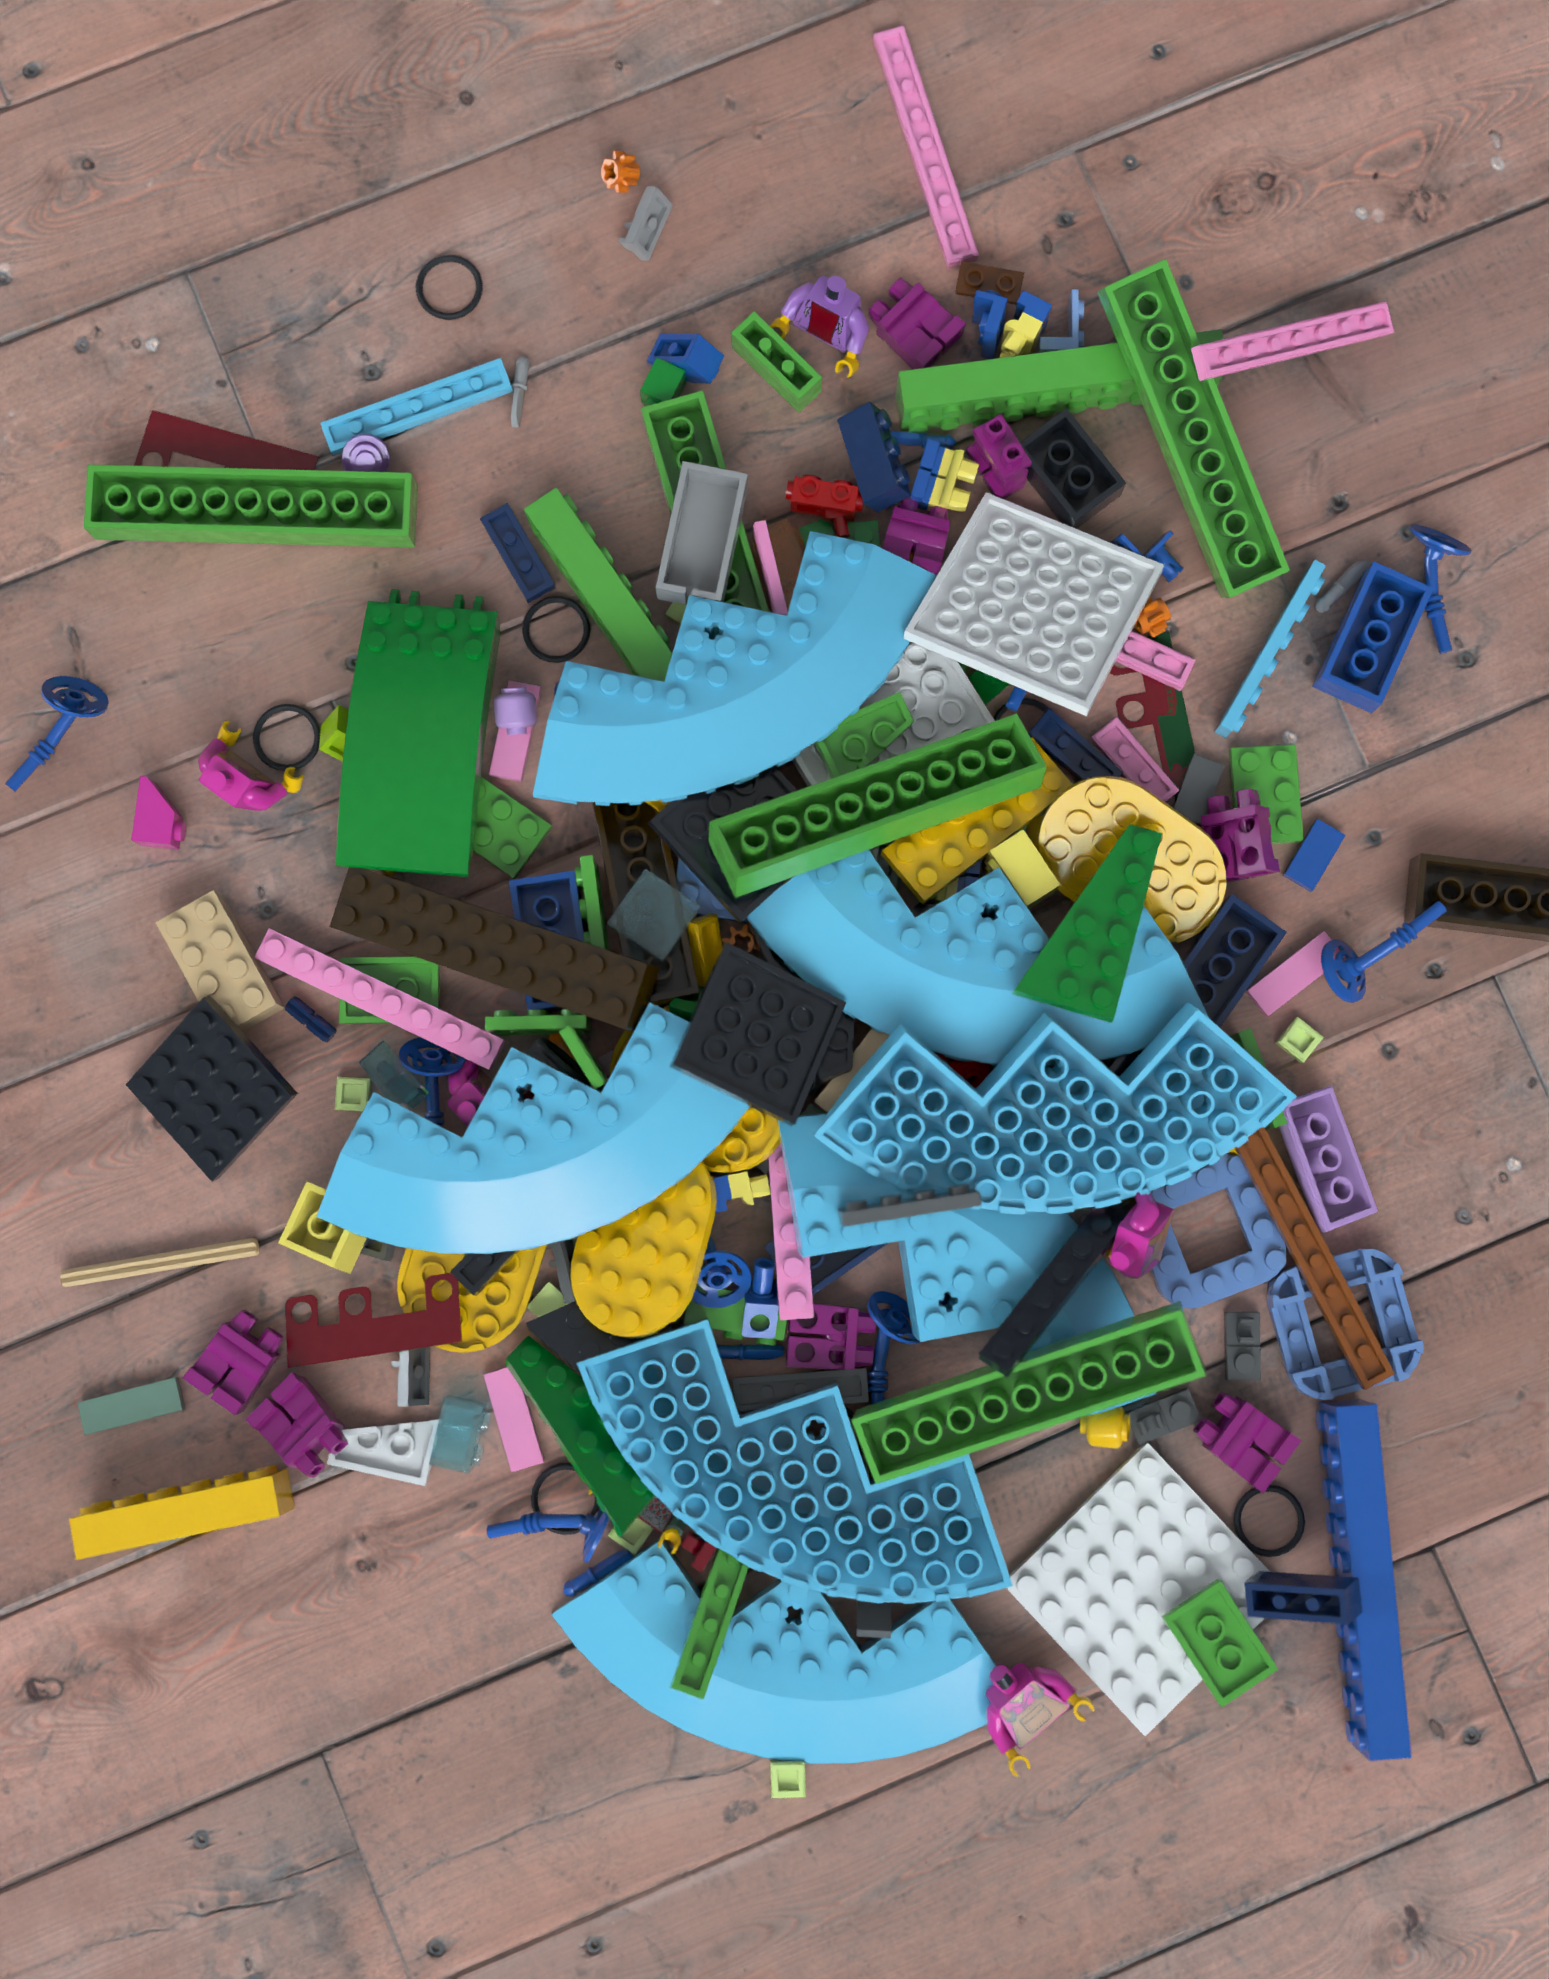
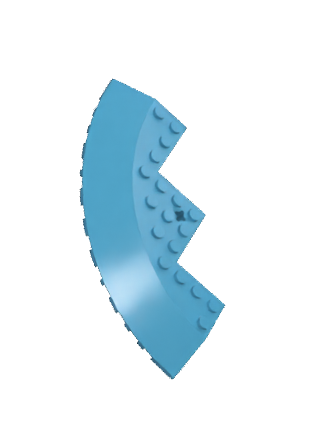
(739, 685)
(950, 968)
(1055, 1133)
(532, 1166)
(972, 1255)
(780, 1493)
(784, 1681)

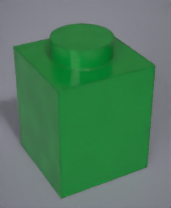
(662, 383)

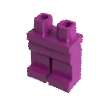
(916, 326)
(1002, 453)
(919, 534)
(1241, 835)
(838, 1339)
(238, 1350)
(299, 1425)
(1236, 1432)

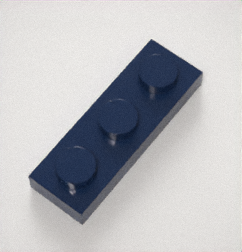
(517, 553)
(1071, 748)

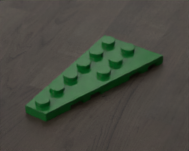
(1092, 946)
(580, 1432)

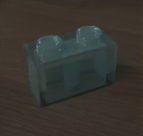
(459, 1434)

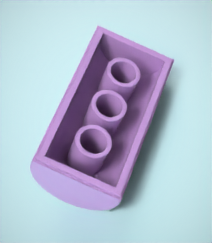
(1326, 1160)

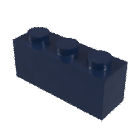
(874, 457)
(1303, 1597)

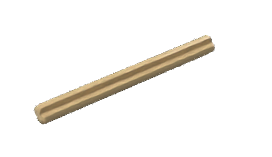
(159, 1262)

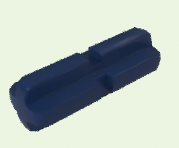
(307, 1016)

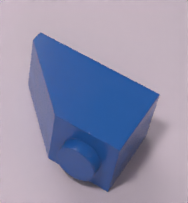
(689, 353)

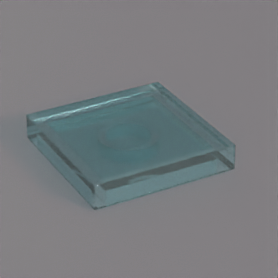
(654, 915)

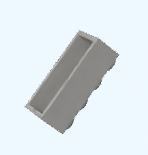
(702, 533)

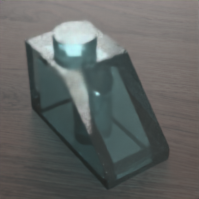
(392, 1078)

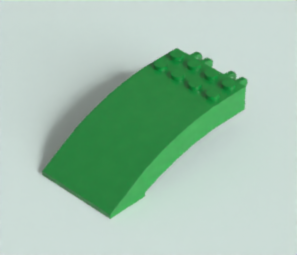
(416, 736)

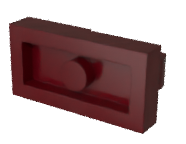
(700, 1548)

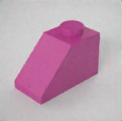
(156, 818)

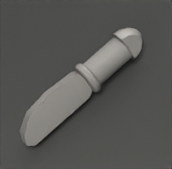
(519, 386)
(1339, 588)

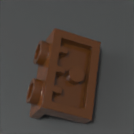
(983, 278)

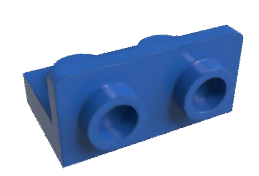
(990, 314)

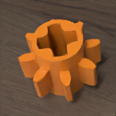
(620, 171)
(1153, 617)
(744, 935)

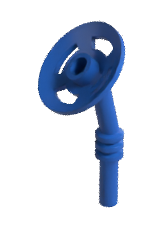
(1436, 546)
(71, 708)
(1355, 965)
(431, 1069)
(719, 1278)
(891, 1324)
(536, 1522)

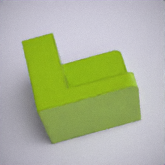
(334, 732)

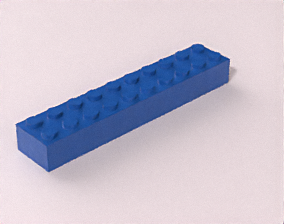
(1363, 1550)

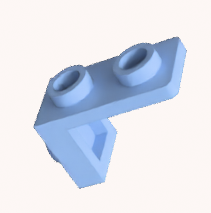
(1075, 337)

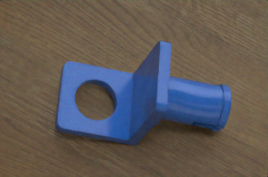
(1155, 552)
(761, 1299)

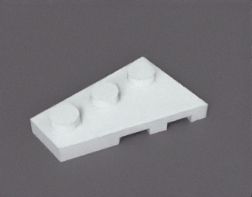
(389, 1451)

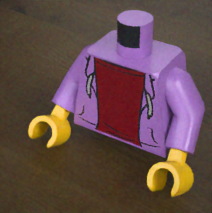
(829, 314)

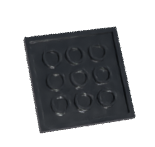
(686, 831)
(758, 1034)
(211, 1088)

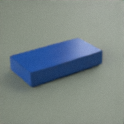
(1314, 855)

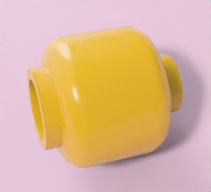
(1106, 1428)

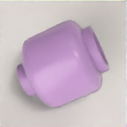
(515, 710)

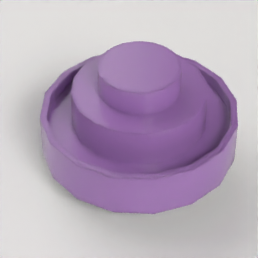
(365, 454)

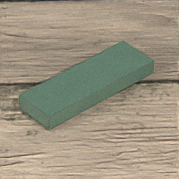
(131, 1405)

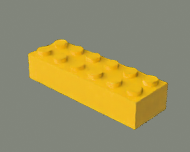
(181, 1513)

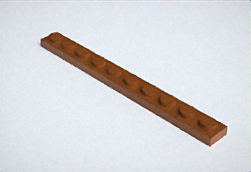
(1314, 1260)

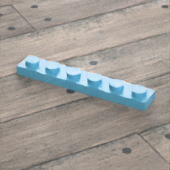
(419, 405)
(1265, 661)

